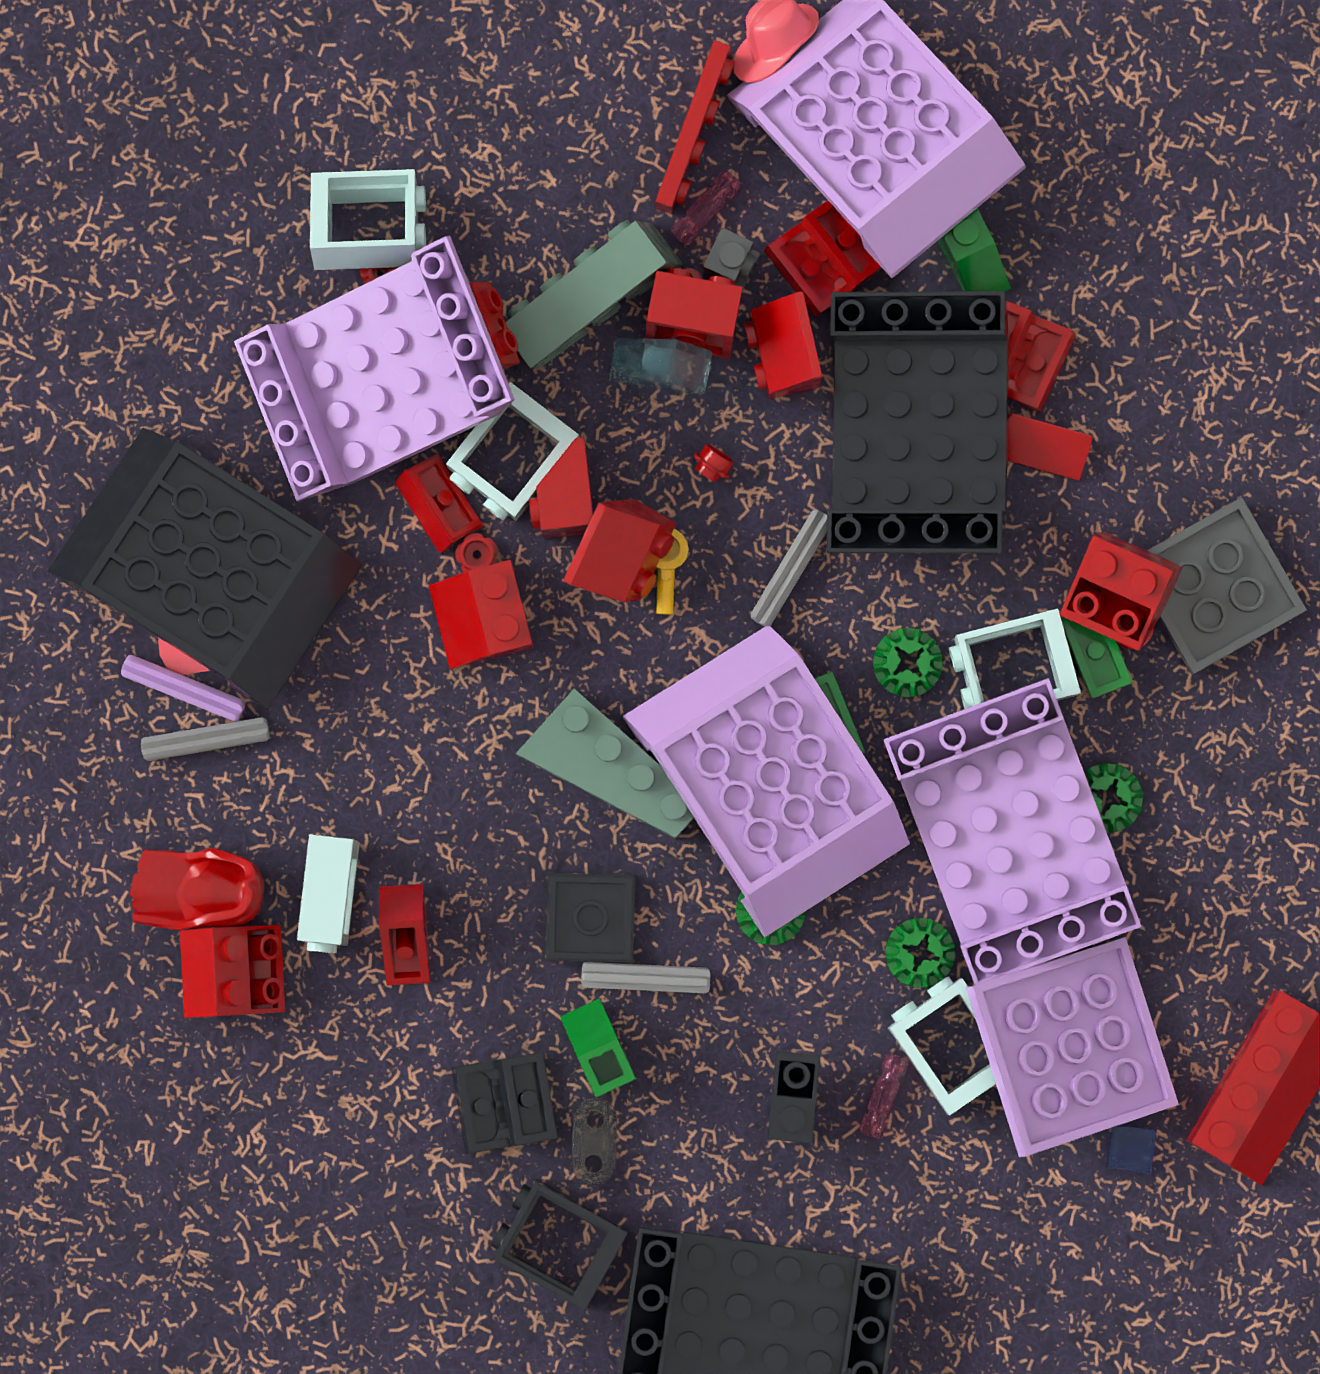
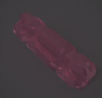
(705, 208)
(883, 1096)

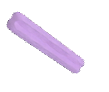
(183, 688)

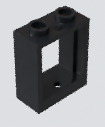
(599, 1265)

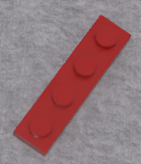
(701, 111)

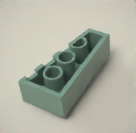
(589, 291)
(603, 761)

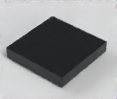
(590, 918)

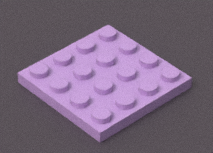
(1072, 1046)

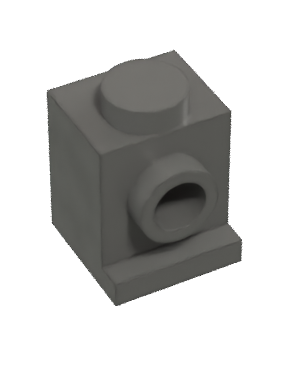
(731, 258)

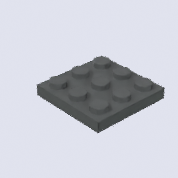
(1227, 587)

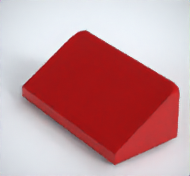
(1047, 447)
(438, 503)

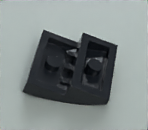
(504, 1103)

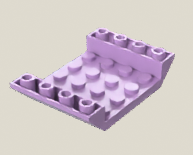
(882, 131)
(376, 373)
(771, 777)
(1012, 832)

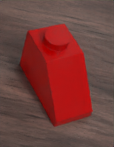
(404, 934)

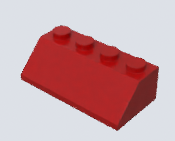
(1263, 1089)

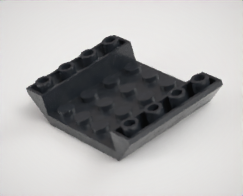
(919, 422)
(207, 565)
(754, 1308)

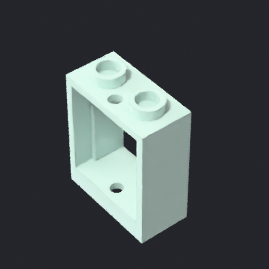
(364, 187)
(496, 501)
(1055, 644)
(328, 892)
(910, 1015)

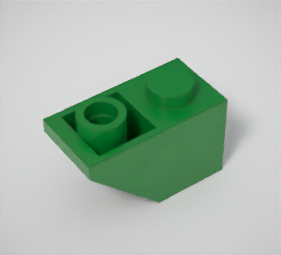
(598, 1048)

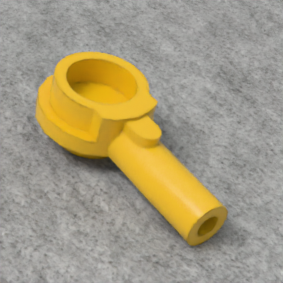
(666, 574)

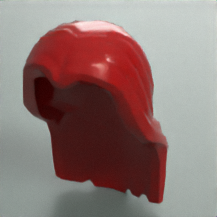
(195, 889)

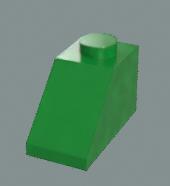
(974, 256)

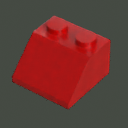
(694, 310)
(784, 347)
(564, 495)
(621, 550)
(481, 615)

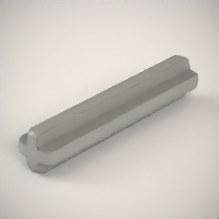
(790, 569)
(205, 739)
(645, 977)

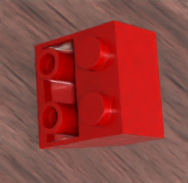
(1120, 590)
(232, 971)

